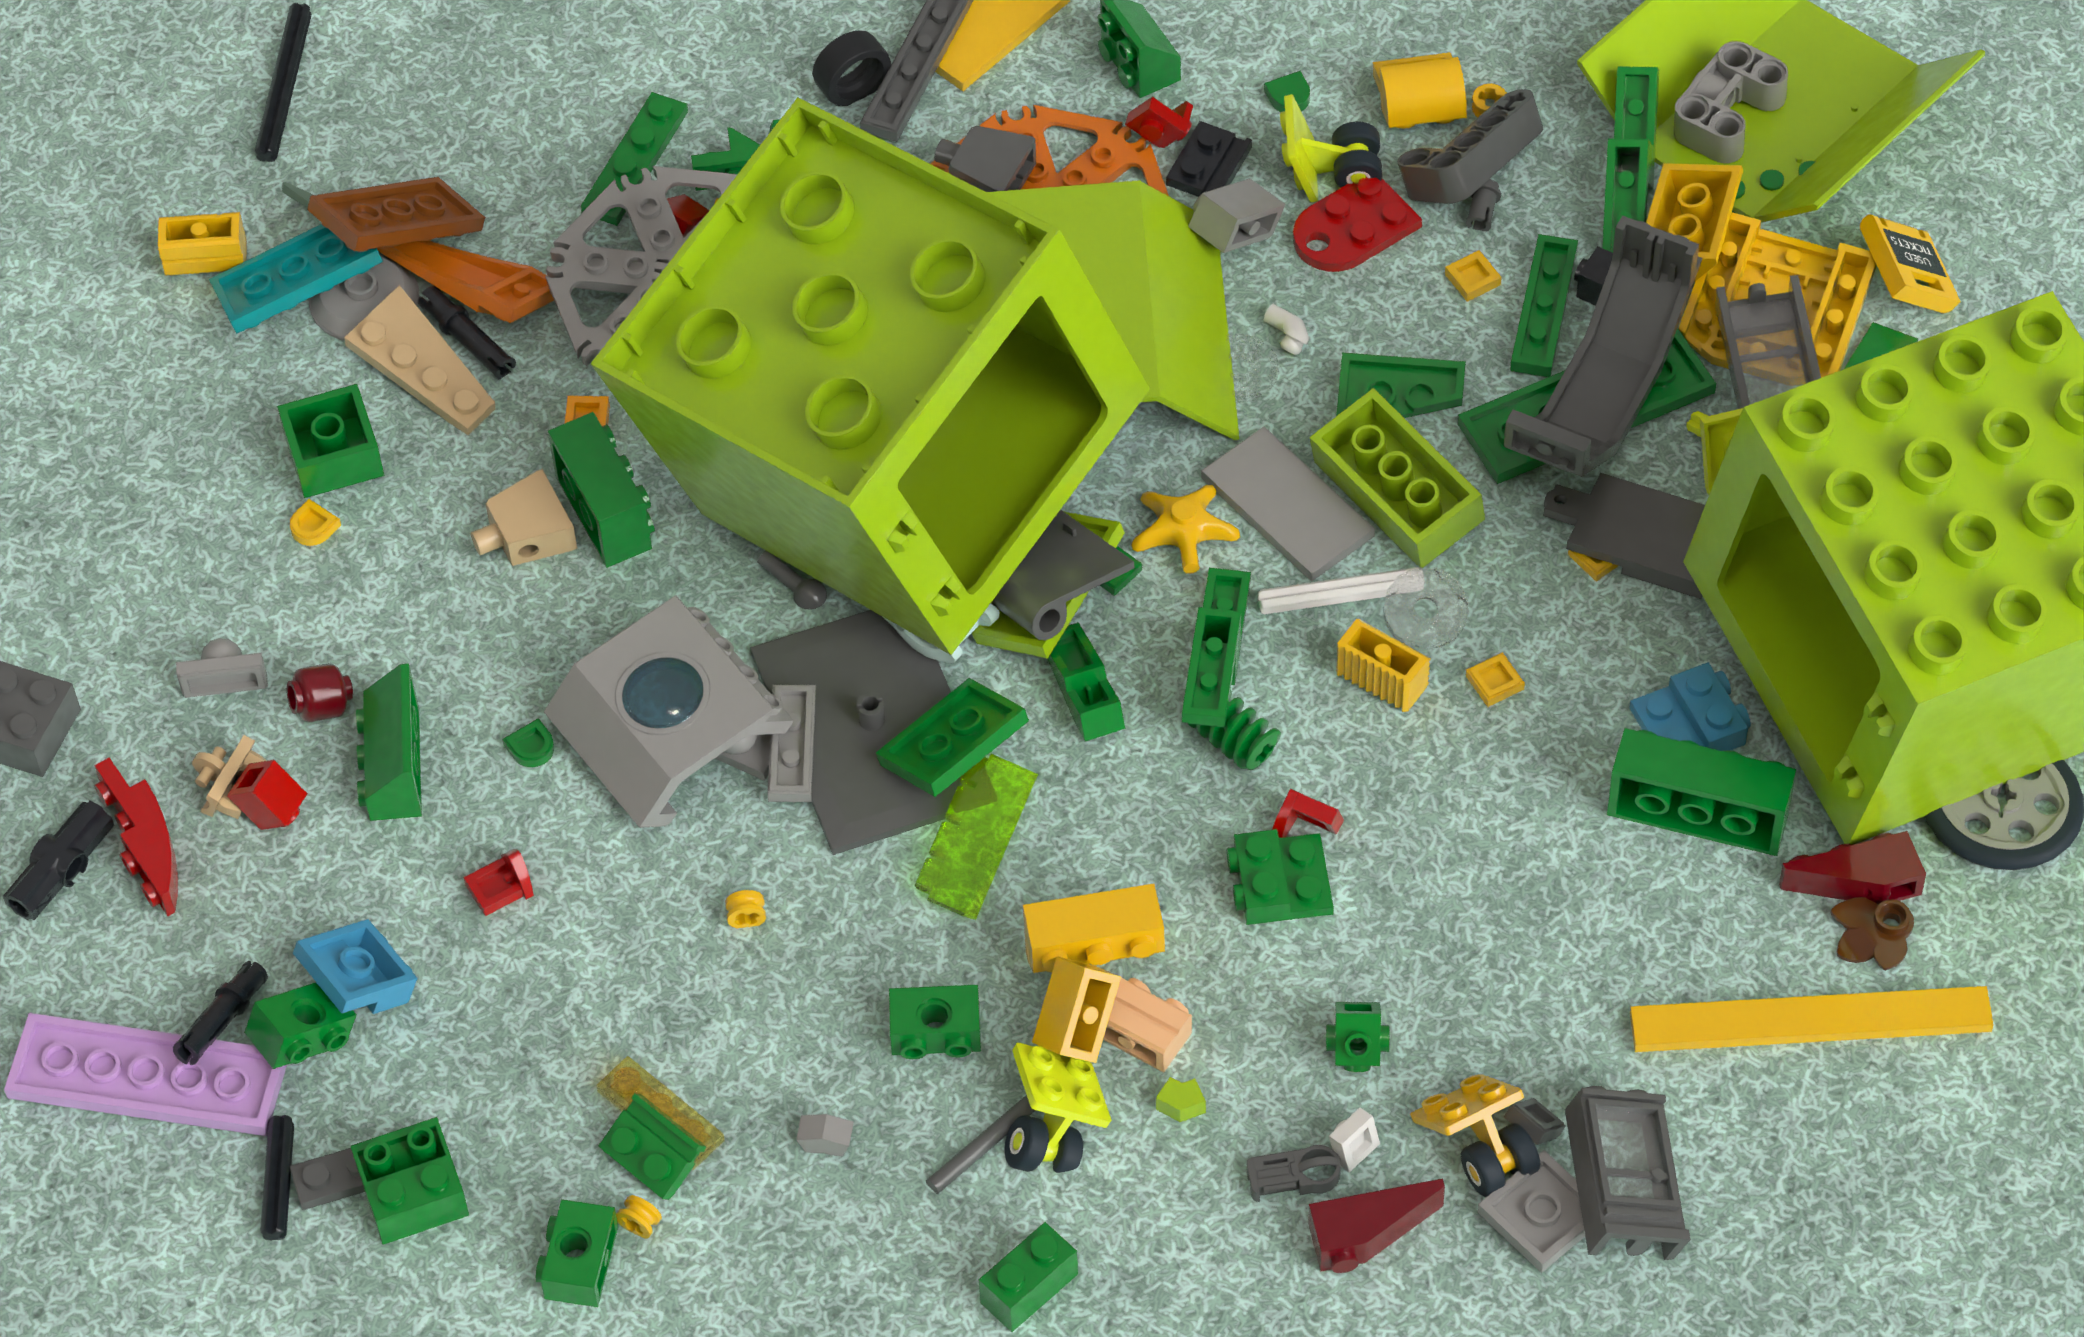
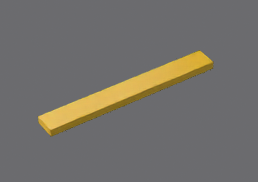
(1811, 1019)

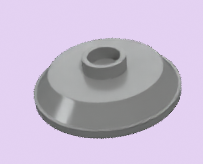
(353, 299)

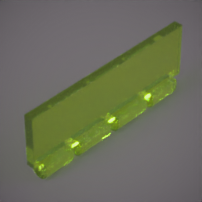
(973, 850)

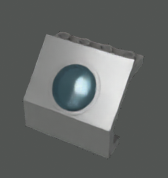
(661, 707)

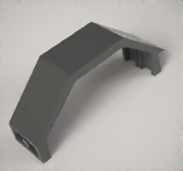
(1618, 354)

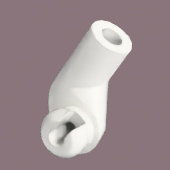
(1289, 324)

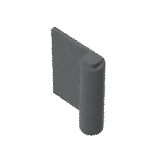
(1055, 570)

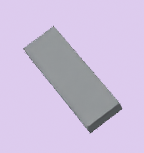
(793, 752)

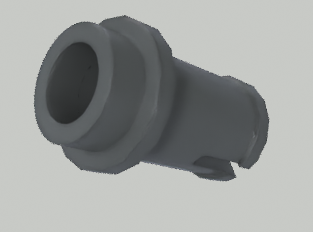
(1483, 206)

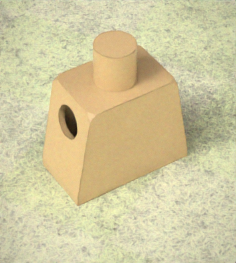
(526, 522)

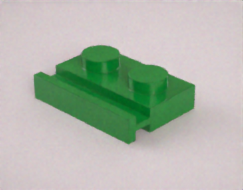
(652, 1146)

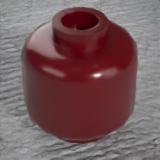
(319, 692)

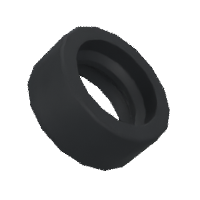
(841, 55)

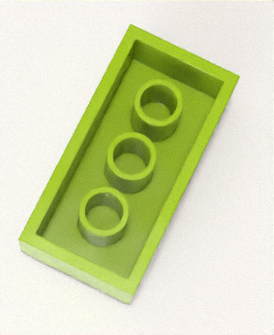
(1397, 478)

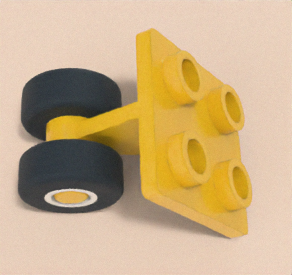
(1496, 1152)

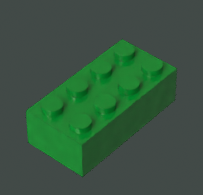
(1701, 791)

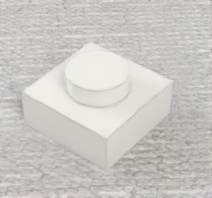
(1354, 1139)

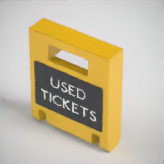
(1908, 255)

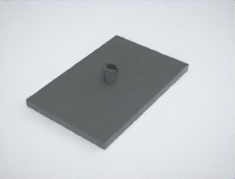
(865, 696)

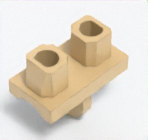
(213, 768)

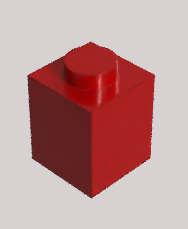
(267, 795)

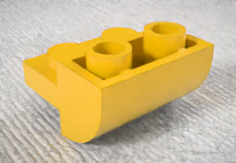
(1421, 90)

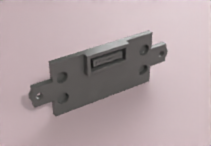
(1630, 528)

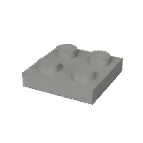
(1537, 1213)

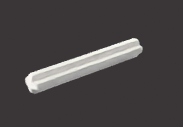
(1326, 592)

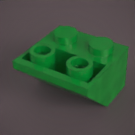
(1137, 47)
(410, 1180)

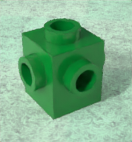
(1358, 1021)

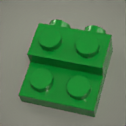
(1279, 876)

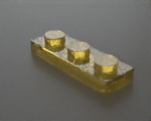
(631, 1078)

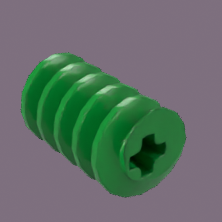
(1241, 736)

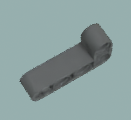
(1473, 155)

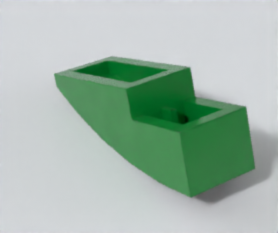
(1085, 685)

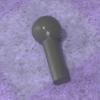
(807, 593)

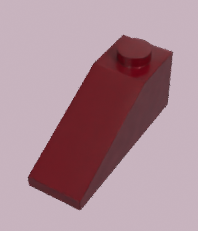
(1362, 1225)

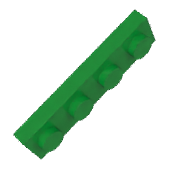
(639, 148)
(1544, 305)

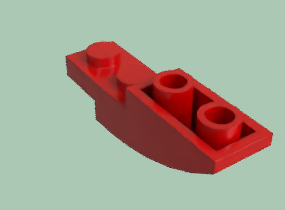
(143, 836)

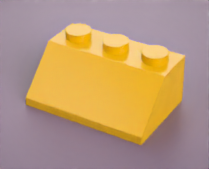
(1696, 205)
(1094, 927)

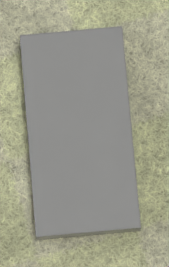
(1288, 503)

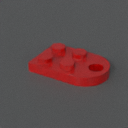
(1355, 225)

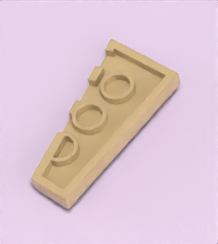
(417, 358)

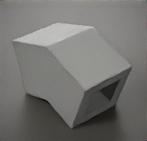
(824, 1134)

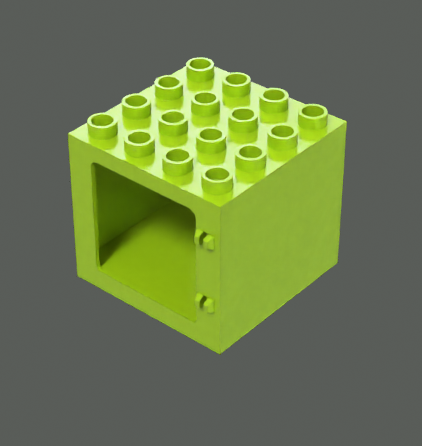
(875, 372)
(1912, 565)

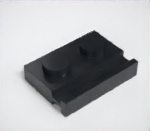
(1208, 160)

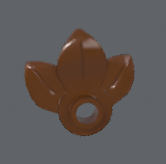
(1869, 935)

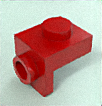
(1160, 123)

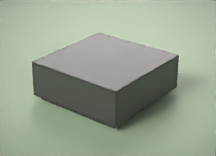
(1536, 1120)

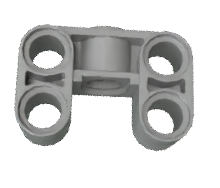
(1734, 74)

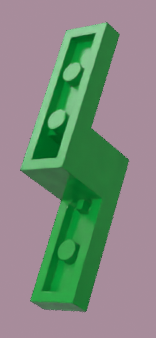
(1632, 150)
(1216, 647)

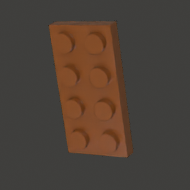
(396, 213)

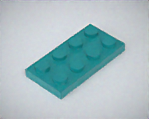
(288, 276)

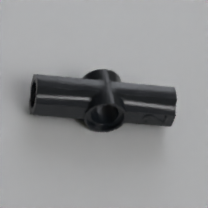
(58, 860)

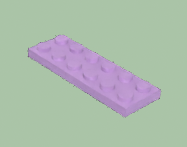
(141, 1077)

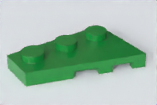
(1406, 383)

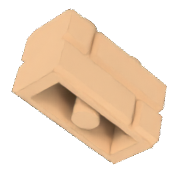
(1147, 1024)

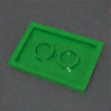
(952, 737)

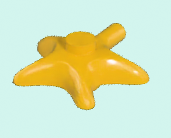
(1183, 524)

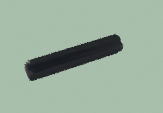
(277, 1178)

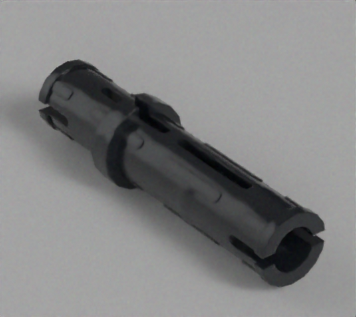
(456, 322)
(229, 1001)

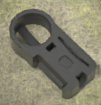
(1285, 1171)

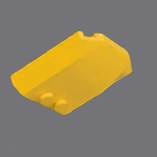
(1830, 281)

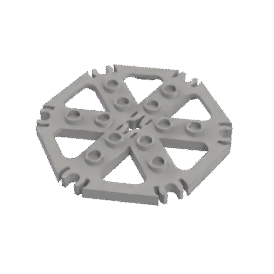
(618, 268)

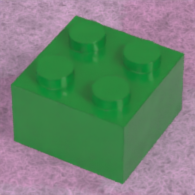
(330, 440)

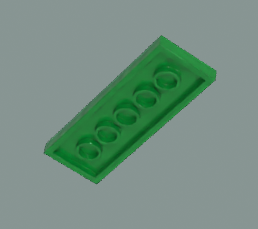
(1679, 384)

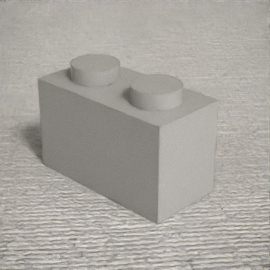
(1236, 215)

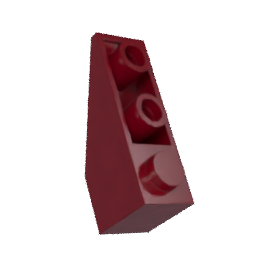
(1872, 869)

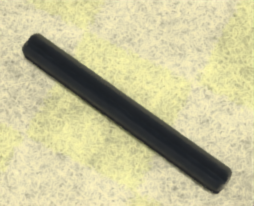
(283, 82)

